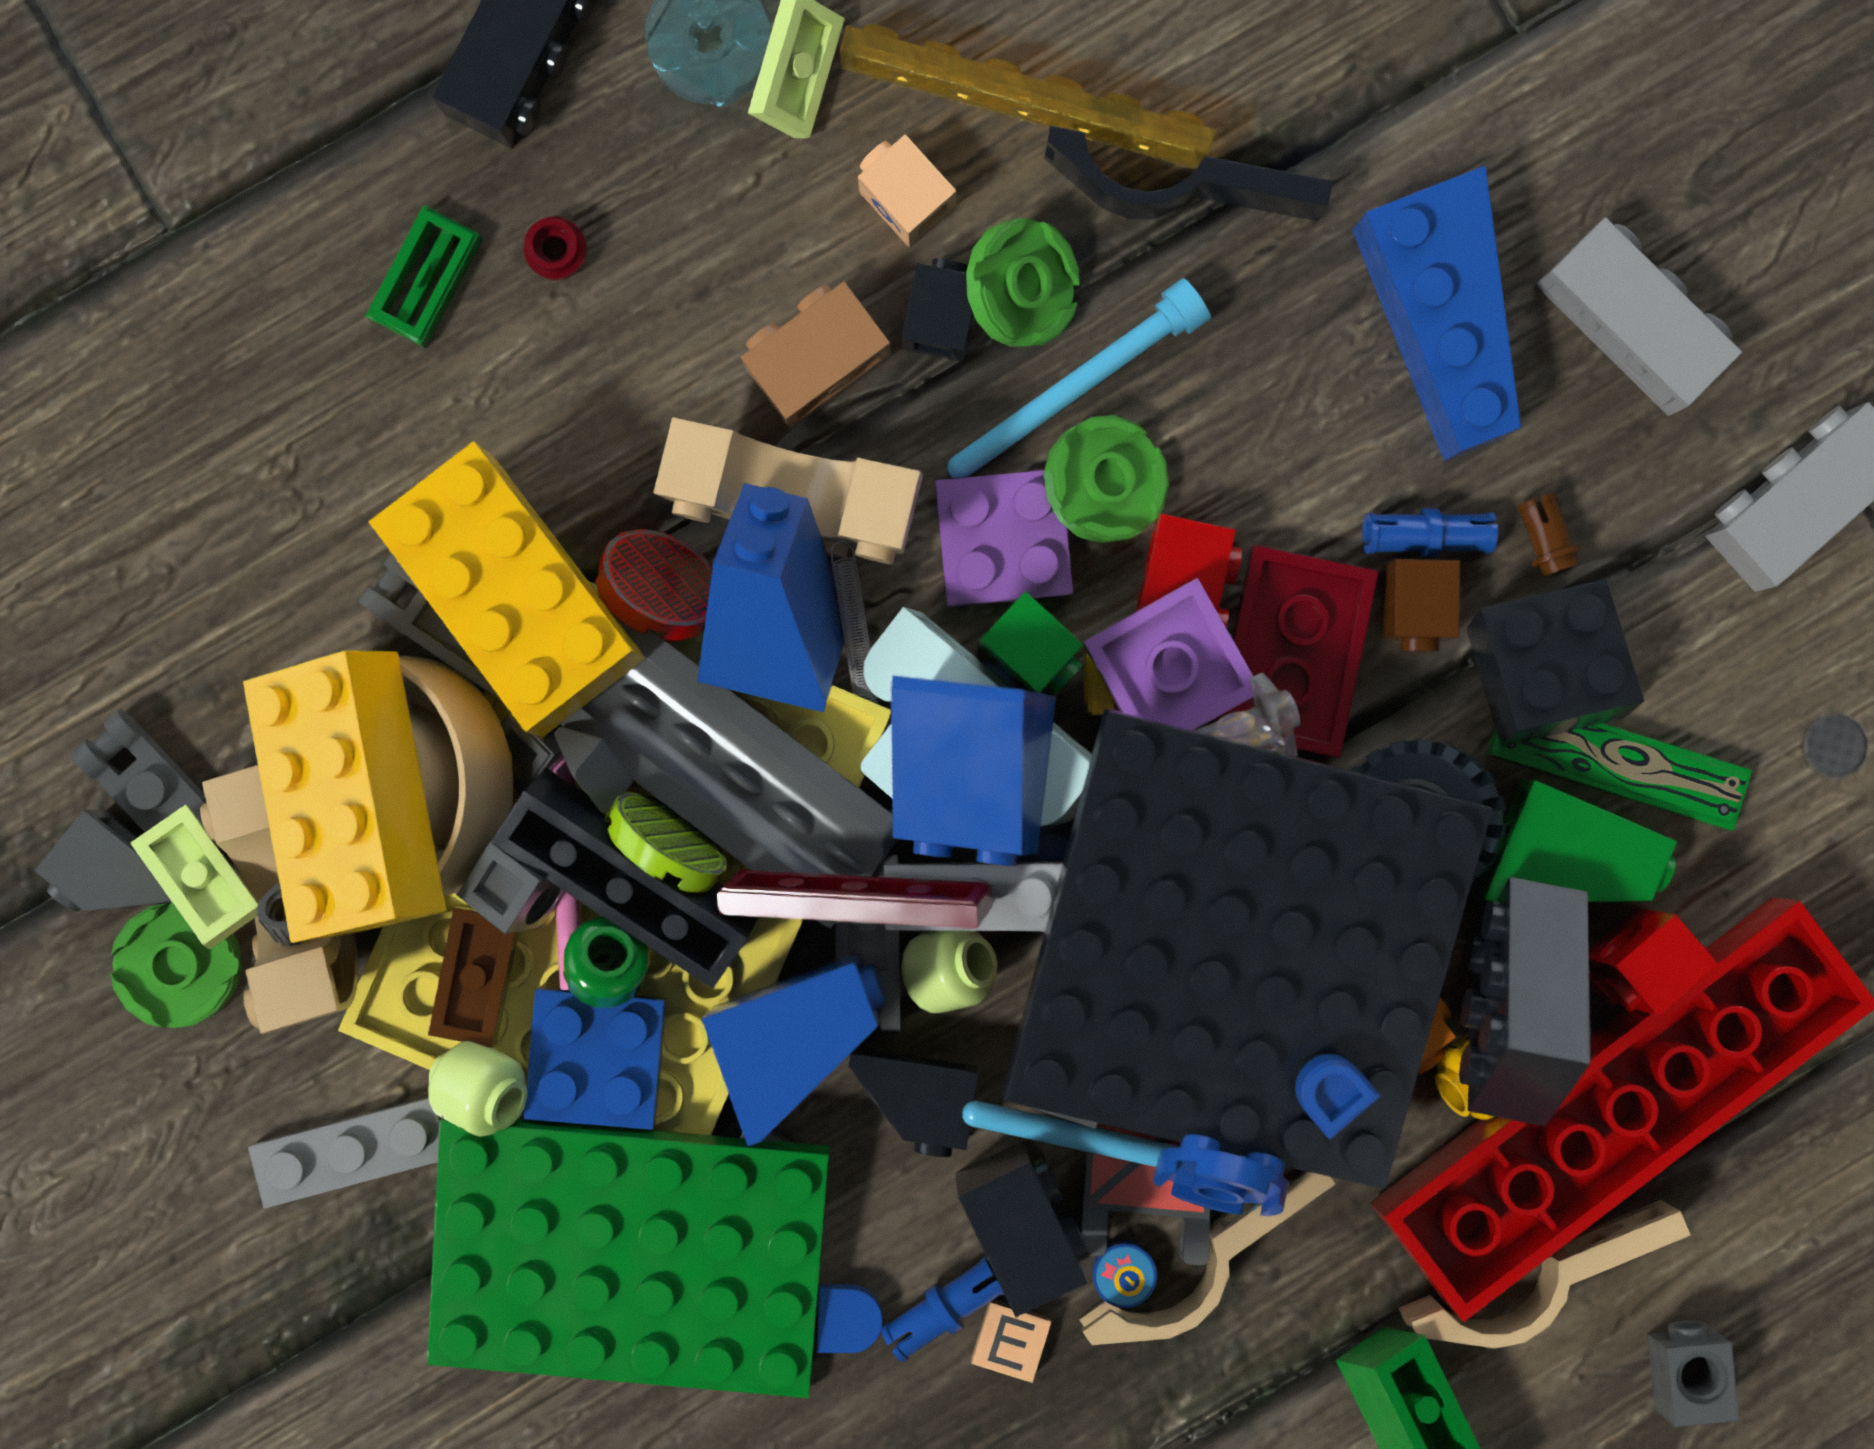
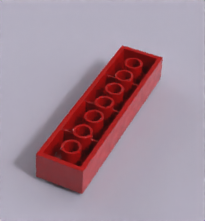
(1653, 1091)

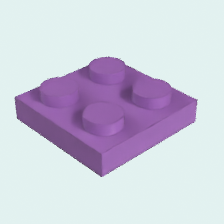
(1001, 540)
(1172, 661)

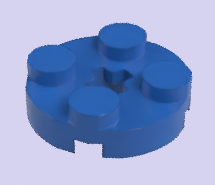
(1222, 1179)

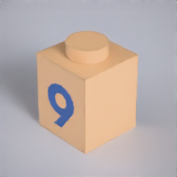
(905, 189)

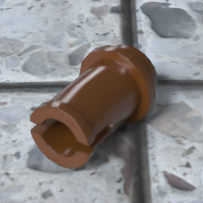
(1550, 539)

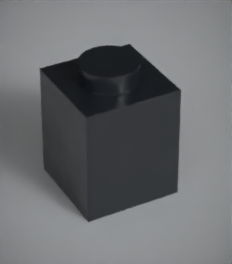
(938, 311)

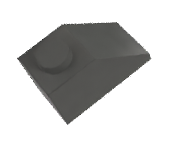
(98, 866)

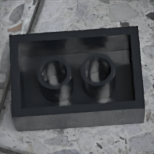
(1527, 1002)

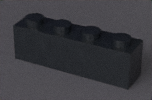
(506, 63)
(568, 843)

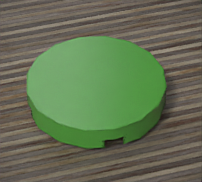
(1022, 282)
(1106, 479)
(168, 973)

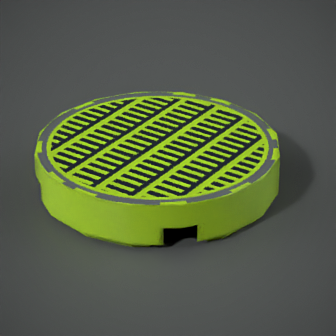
(664, 842)

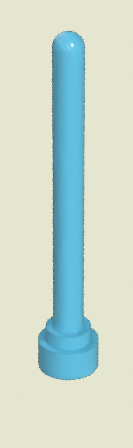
(1177, 312)
(1063, 1133)

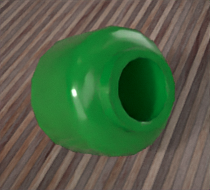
(593, 981)

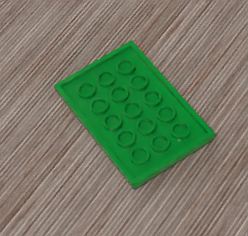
(628, 1256)

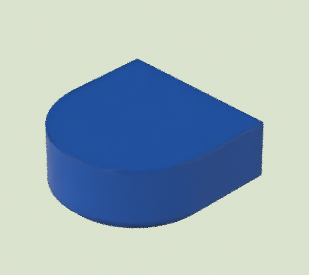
(1333, 1092)
(847, 1318)

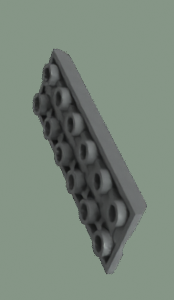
(734, 770)

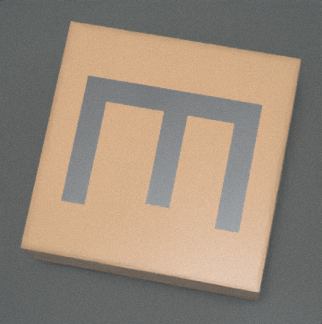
(1011, 1343)

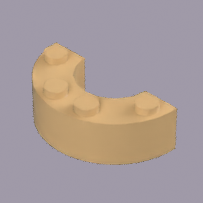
(851, 501)
(460, 762)
(287, 981)

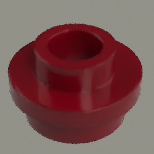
(545, 232)

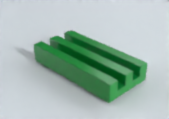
(446, 287)

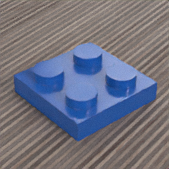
(595, 1061)

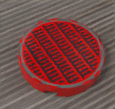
(655, 583)

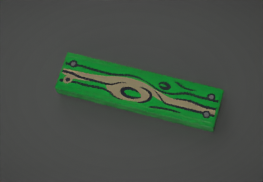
(1637, 771)

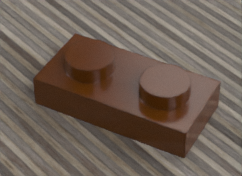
(473, 980)

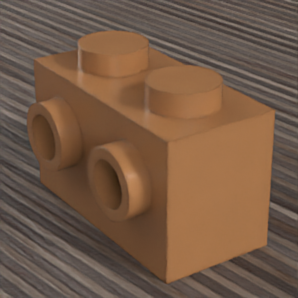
(815, 352)

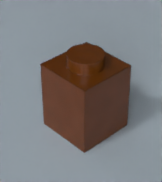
(1421, 603)

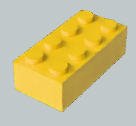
(507, 590)
(344, 795)

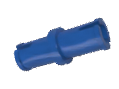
(1429, 532)
(942, 1310)

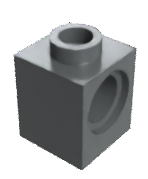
(508, 892)
(1708, 1397)

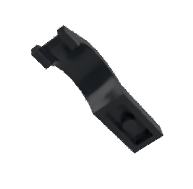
(1212, 180)

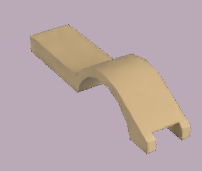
(1228, 1237)
(1577, 1260)

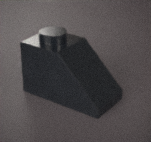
(919, 1096)

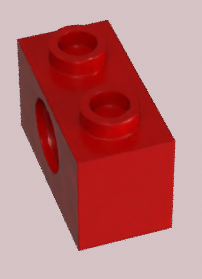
(1647, 962)

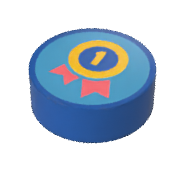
(1124, 1274)

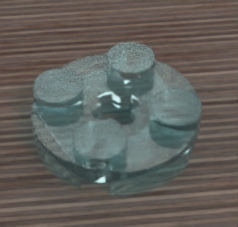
(711, 76)

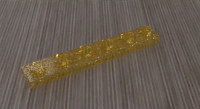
(1004, 90)

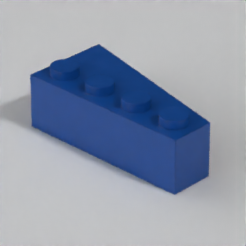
(1446, 307)

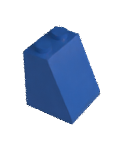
(773, 604)
(969, 767)
(791, 1037)

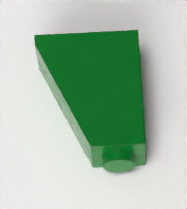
(1576, 847)

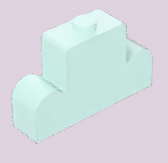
(923, 650)

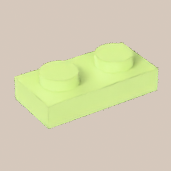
(796, 66)
(196, 877)

